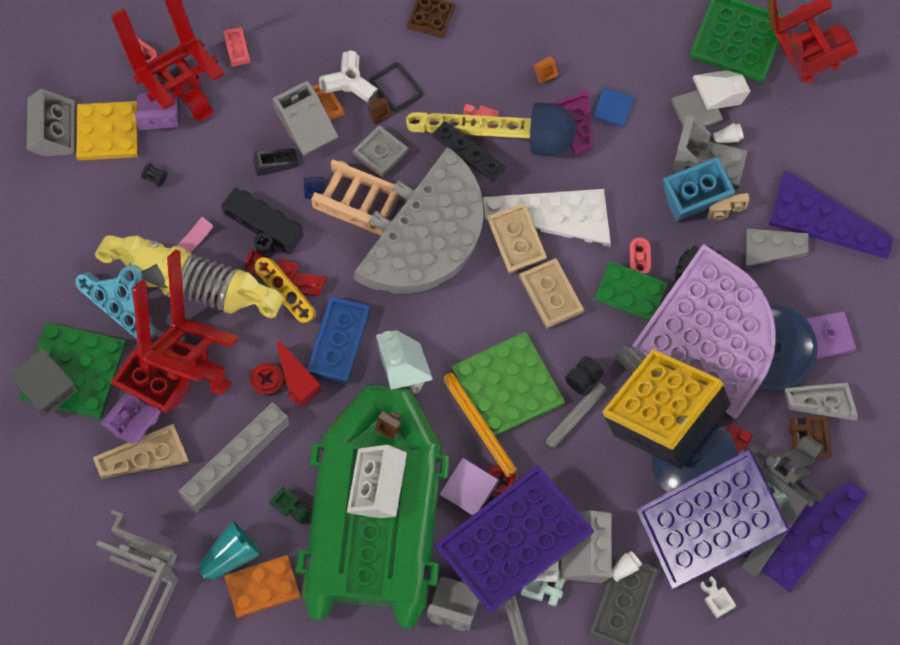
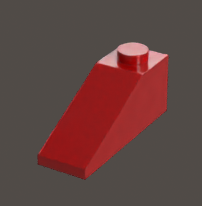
(300, 383)

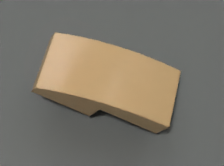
(721, 209)

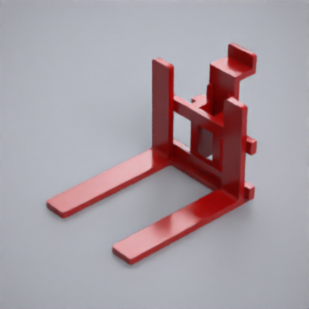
(812, 49)
(187, 82)
(182, 358)

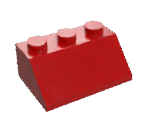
(151, 385)

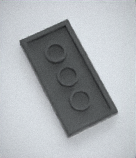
(623, 606)

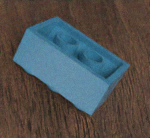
(697, 189)

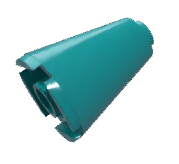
(228, 552)

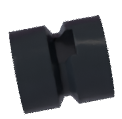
(587, 372)

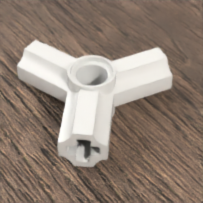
(348, 79)

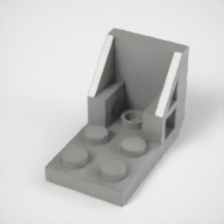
(696, 148)

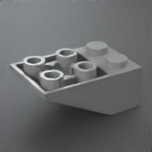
(304, 117)

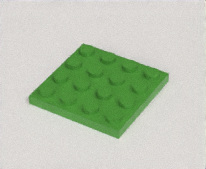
(508, 384)

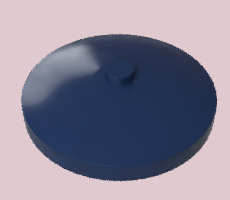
(793, 352)
(712, 452)

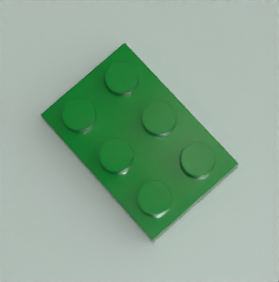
(630, 291)

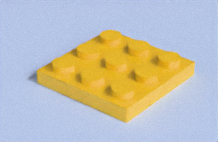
(107, 131)

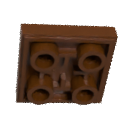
(431, 17)

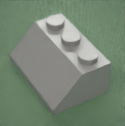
(50, 124)
(593, 557)

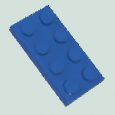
(338, 340)

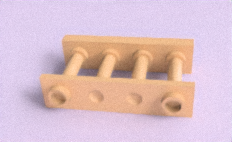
(342, 209)

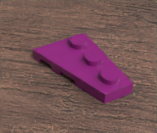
(579, 108)

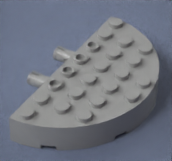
(429, 234)

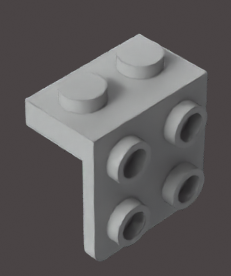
(453, 605)

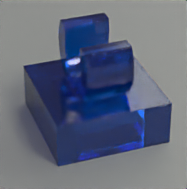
(313, 185)

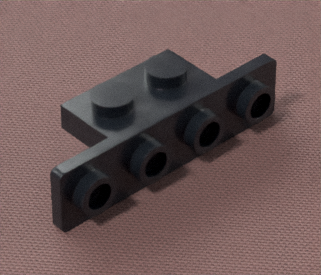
(469, 151)

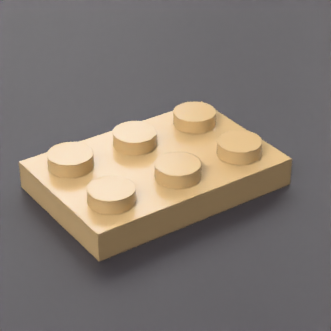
(516, 238)
(551, 293)

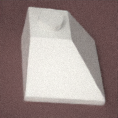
(721, 89)

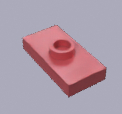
(236, 46)

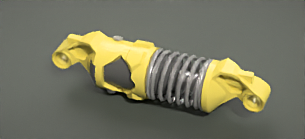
(232, 292)

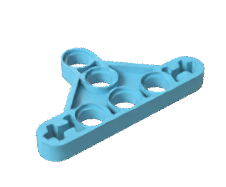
(112, 293)

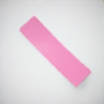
(196, 235)

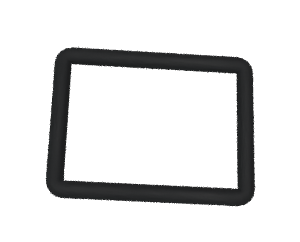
(408, 78)

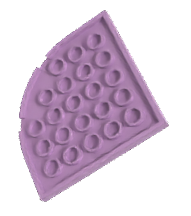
(717, 325)

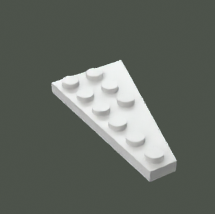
(561, 213)

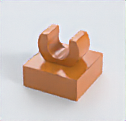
(545, 70)

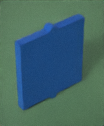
(613, 107)

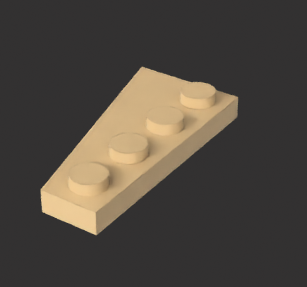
(153, 452)

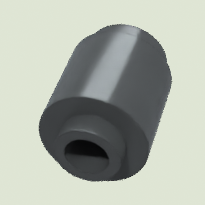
(629, 358)

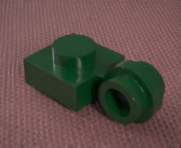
(286, 502)

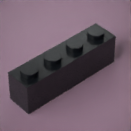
(259, 218)

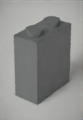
(43, 382)

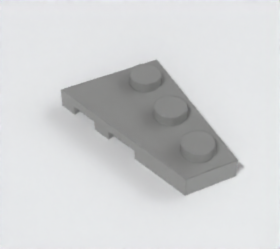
(769, 246)
(825, 400)

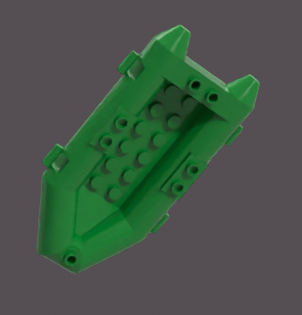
(367, 556)

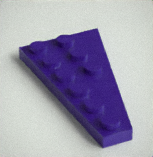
(807, 210)
(811, 535)

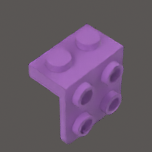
(152, 116)
(130, 419)

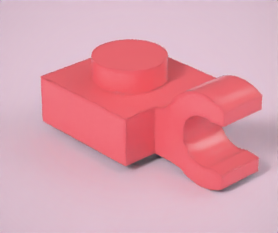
(483, 111)

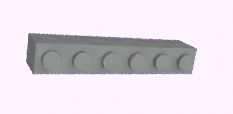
(234, 457)

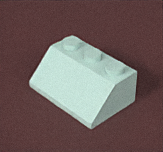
(402, 359)

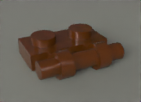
(814, 427)

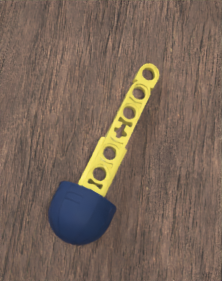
(549, 128)

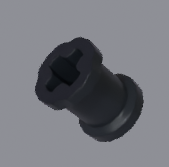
(153, 174)
(267, 240)

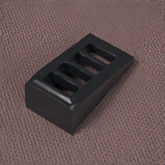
(267, 167)

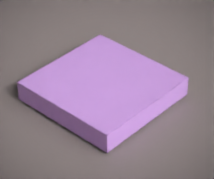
(469, 487)

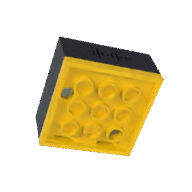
(667, 408)

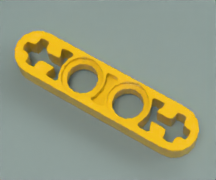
(287, 287)

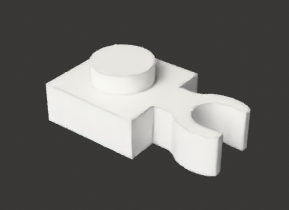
(718, 600)

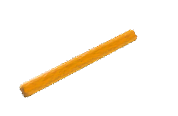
(480, 425)

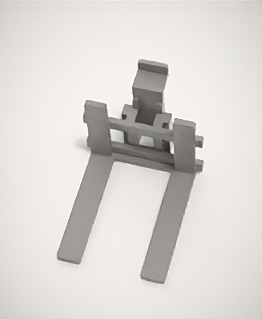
(144, 554)

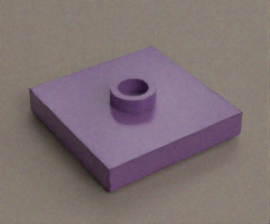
(832, 335)

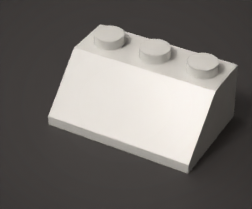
(377, 481)

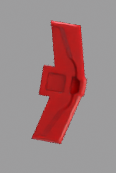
(306, 283)

